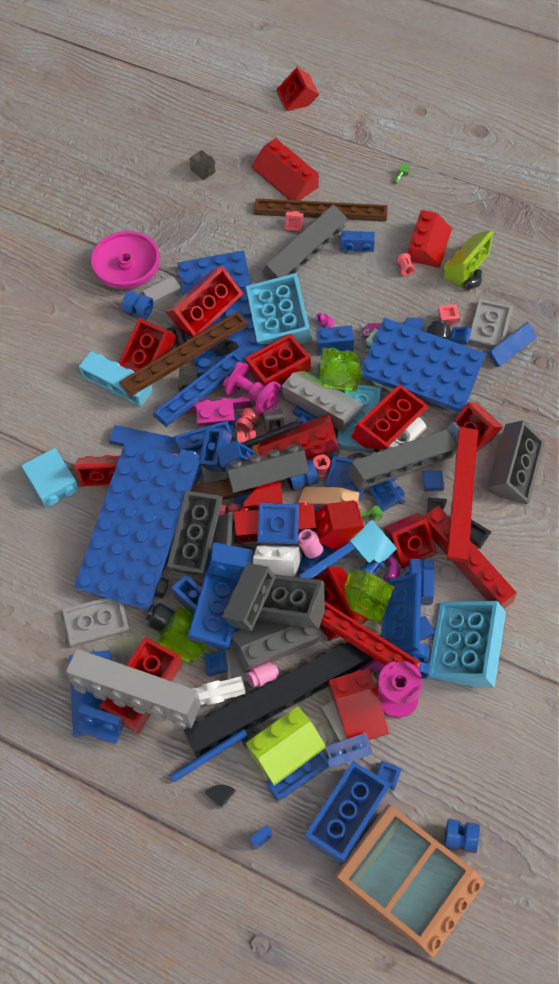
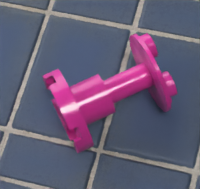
(264, 396)
(399, 688)

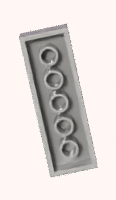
(134, 689)

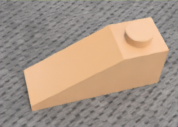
(323, 495)

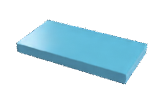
(370, 398)

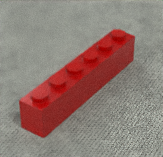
(478, 568)

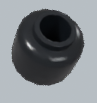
(439, 329)
(159, 617)

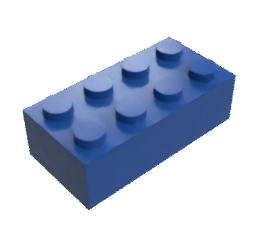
(347, 812)

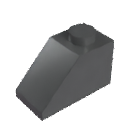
(273, 419)

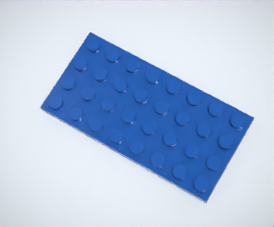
(235, 264)
(136, 526)

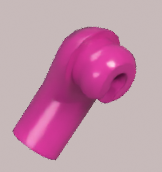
(324, 320)

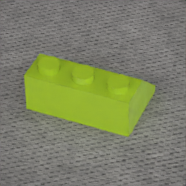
(468, 258)
(285, 745)

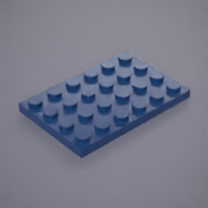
(423, 364)

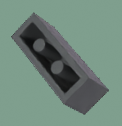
(249, 596)

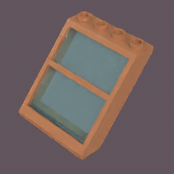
(410, 880)

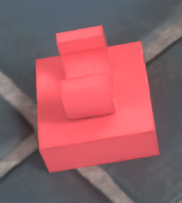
(294, 221)
(449, 314)

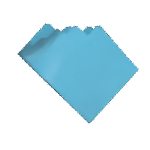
(372, 543)

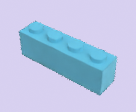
(108, 374)

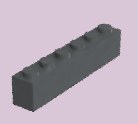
(306, 243)
(402, 459)

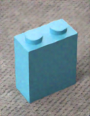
(50, 478)

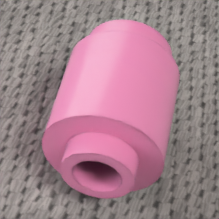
(310, 543)
(262, 674)

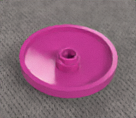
(125, 259)

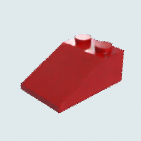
(146, 345)
(358, 705)

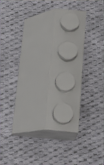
(320, 400)

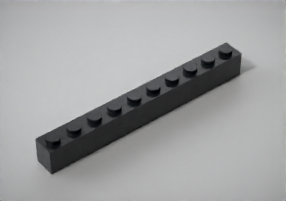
(274, 697)

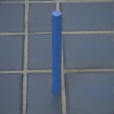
(208, 755)

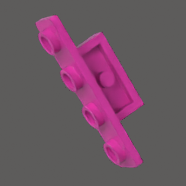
(218, 411)

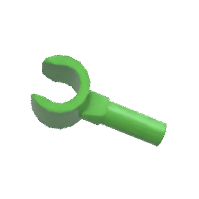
(404, 169)
(375, 512)

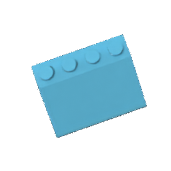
(278, 310)
(467, 643)

